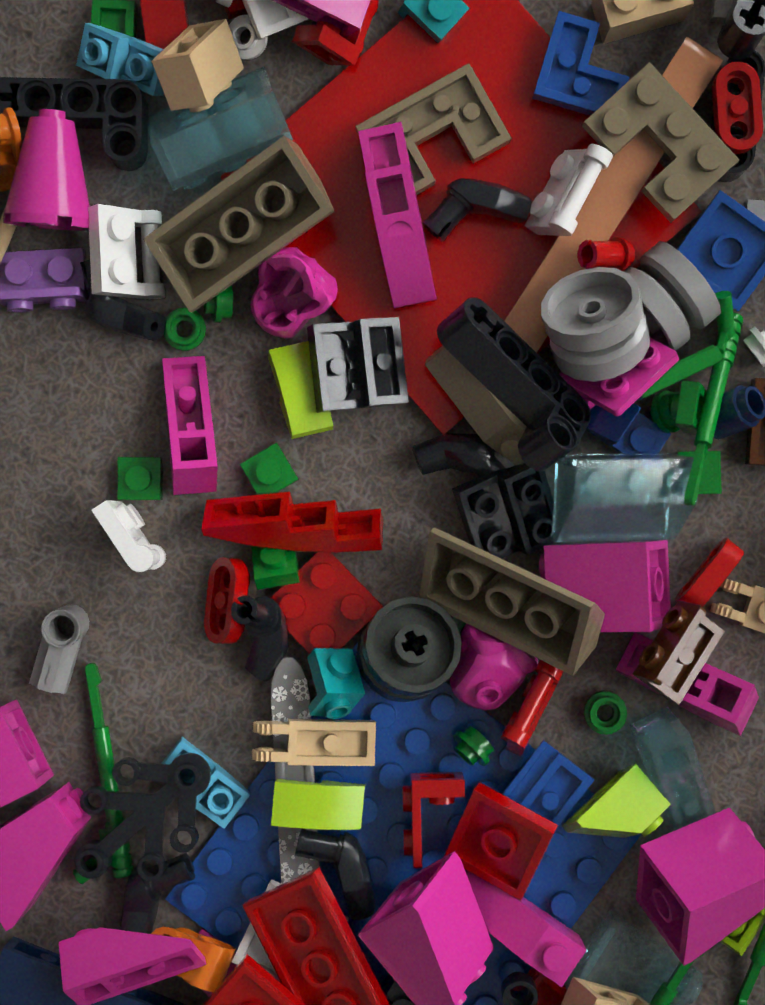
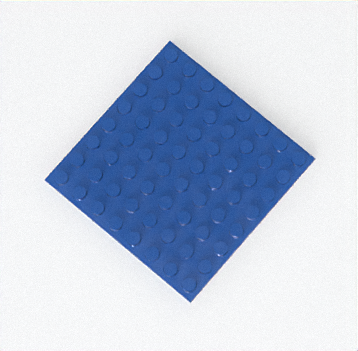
(409, 740)

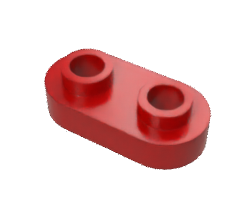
(738, 110)
(226, 583)

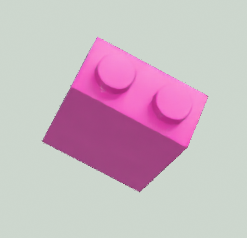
(621, 577)
(21, 757)
(35, 847)
(701, 882)
(431, 934)

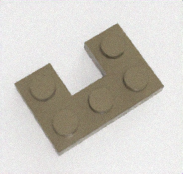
(449, 102)
(671, 122)

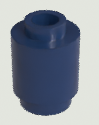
(740, 410)

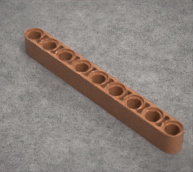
(610, 195)

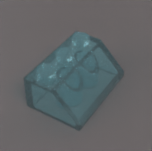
(221, 137)
(620, 497)

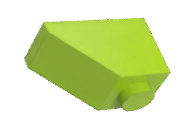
(621, 808)

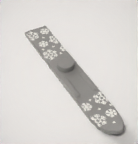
(290, 701)

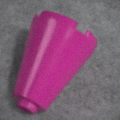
(49, 177)

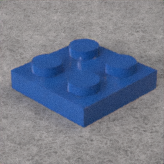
(727, 248)

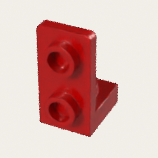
(328, 44)
(441, 790)

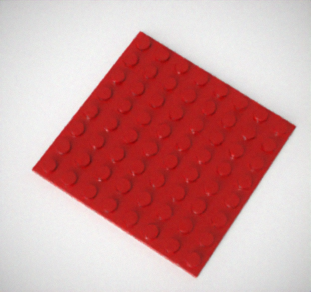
(483, 252)

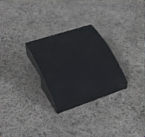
(357, 364)

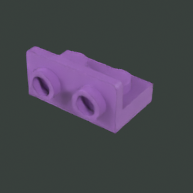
(42, 279)

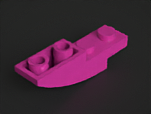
(397, 215)

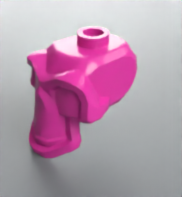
(291, 292)
(488, 670)

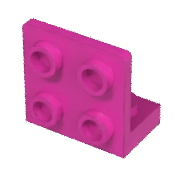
(622, 391)

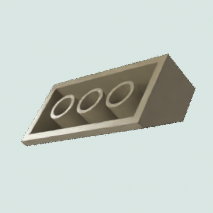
(240, 223)
(510, 602)

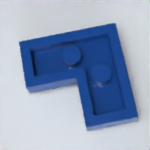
(565, 72)

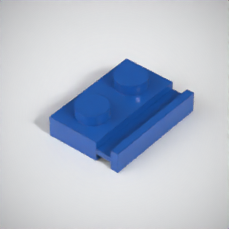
(549, 784)

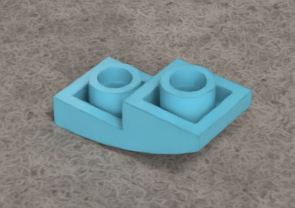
(119, 57)
(224, 793)

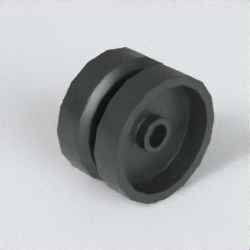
(415, 673)

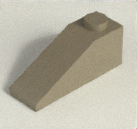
(483, 411)

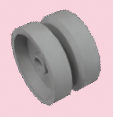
(673, 295)
(596, 323)

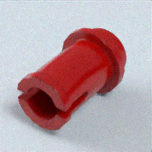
(614, 253)

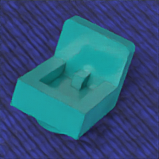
(434, 16)
(335, 682)

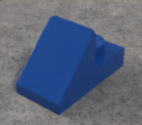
(628, 432)

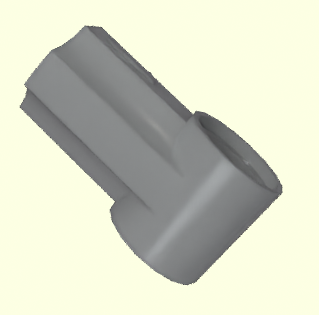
(57, 651)

